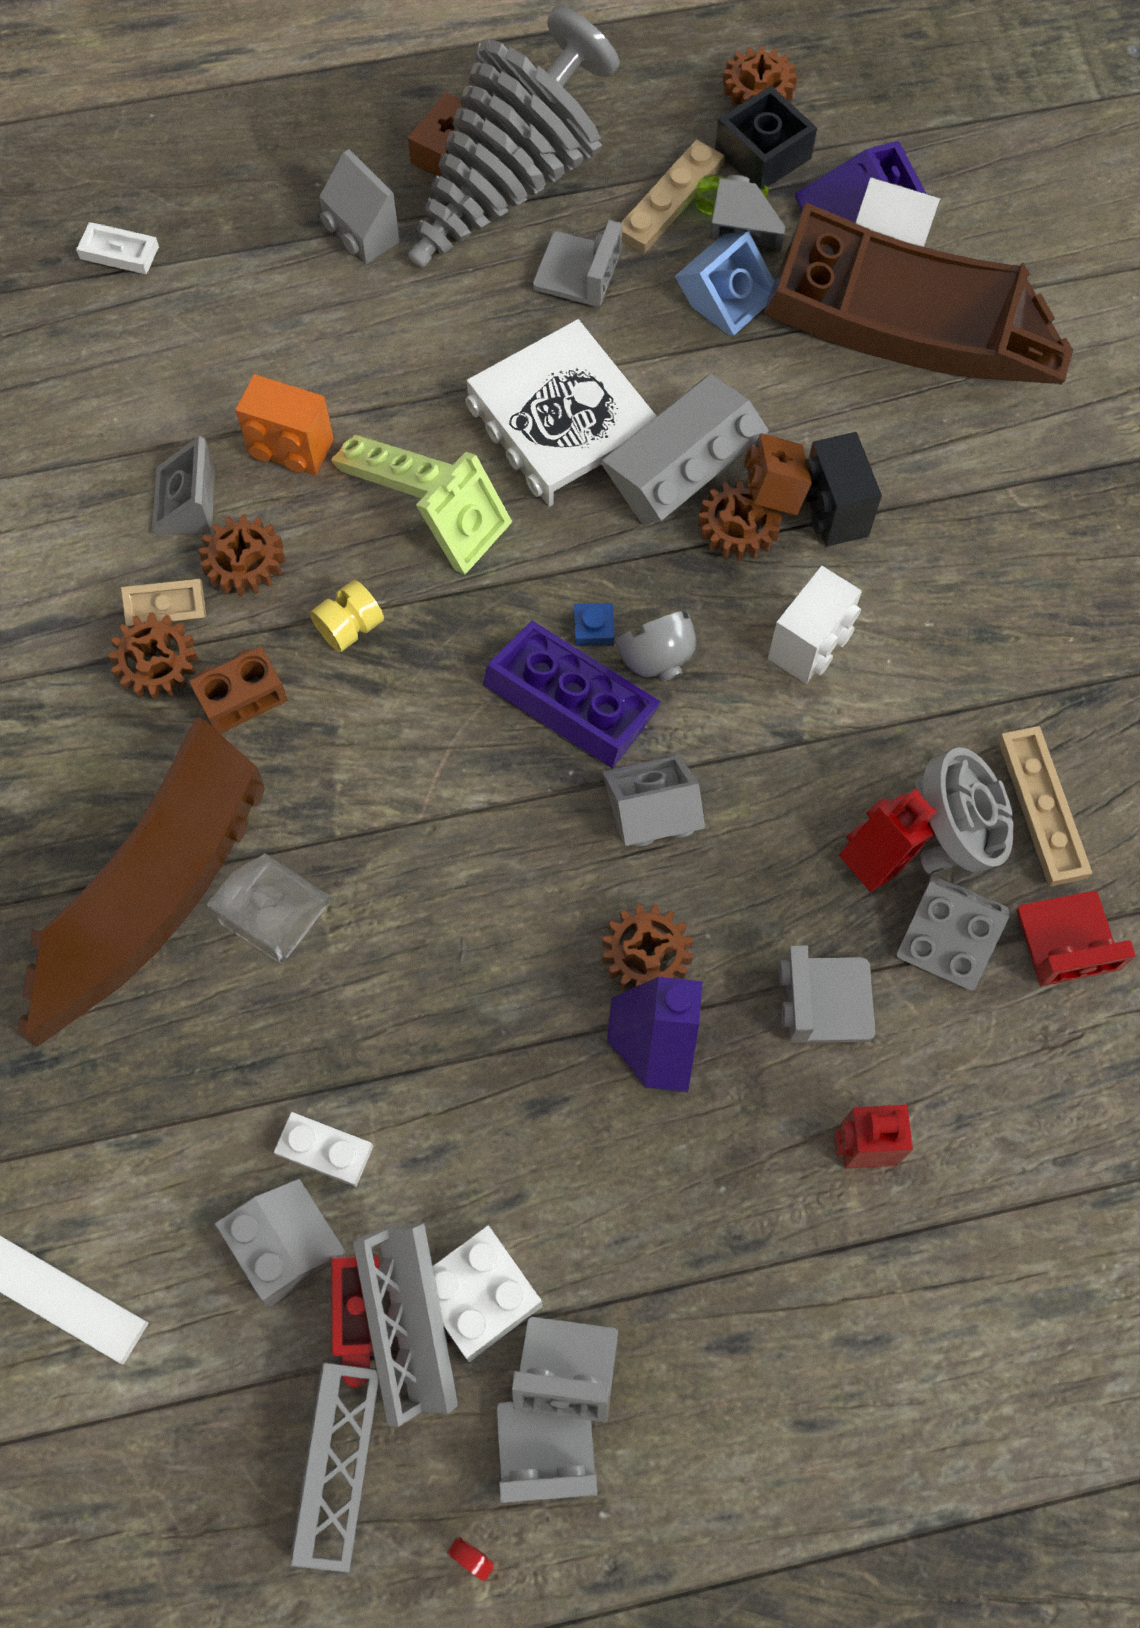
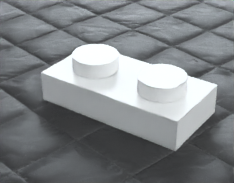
(117, 248)
(323, 1149)

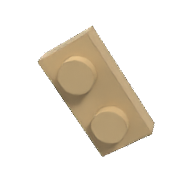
(177, 599)

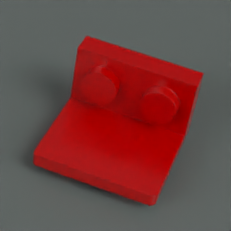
(1071, 939)

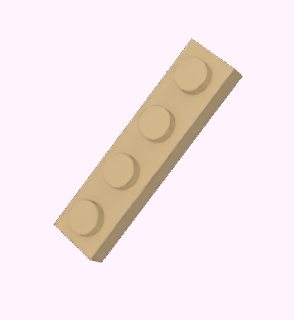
(669, 196)
(1044, 806)

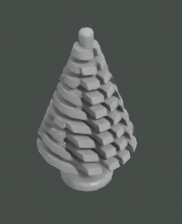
(513, 132)

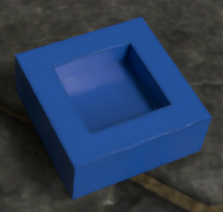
(594, 624)

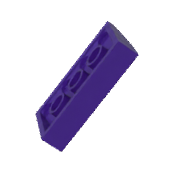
(570, 693)

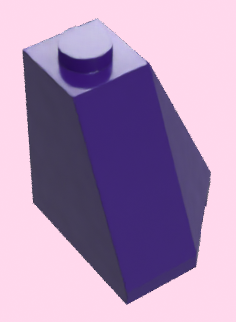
(657, 1031)

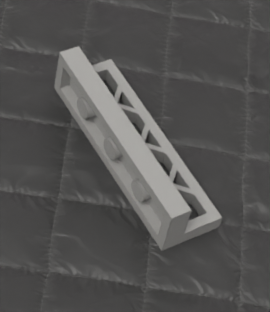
(412, 1318)
(316, 1464)

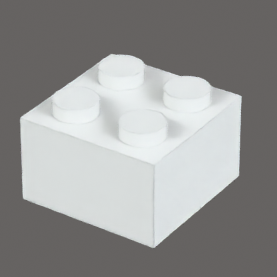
(815, 625)
(482, 1293)

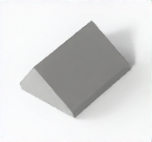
(185, 491)

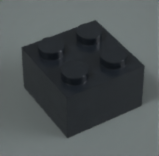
(765, 138)
(842, 489)

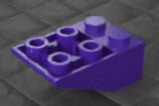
(845, 186)

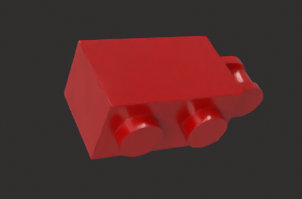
(888, 839)
(874, 1136)
(348, 1316)

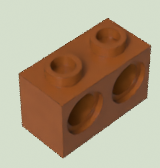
(243, 698)

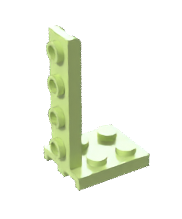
(455, 498)

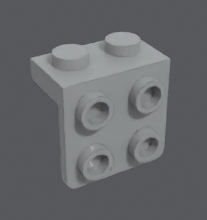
(826, 998)

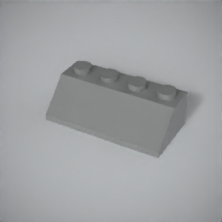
(683, 448)

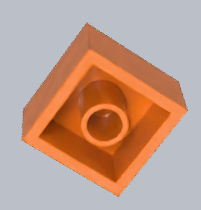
(285, 424)

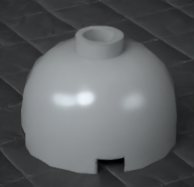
(659, 647)

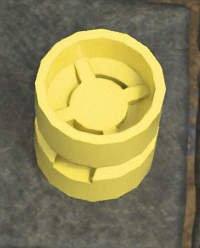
(346, 616)

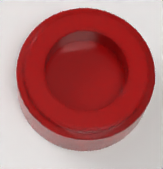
(471, 1558)

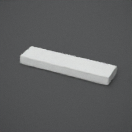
(68, 1303)

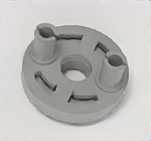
(969, 810)

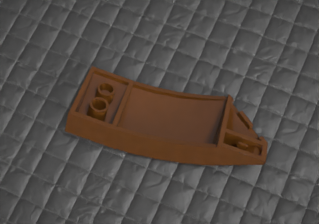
(915, 303)
(144, 886)

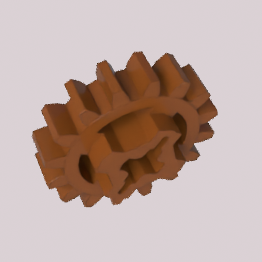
(757, 71)
(737, 524)
(237, 544)
(146, 640)
(662, 944)

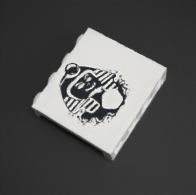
(557, 408)

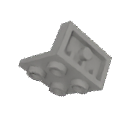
(579, 266)
(953, 932)
(566, 1369)
(544, 1456)

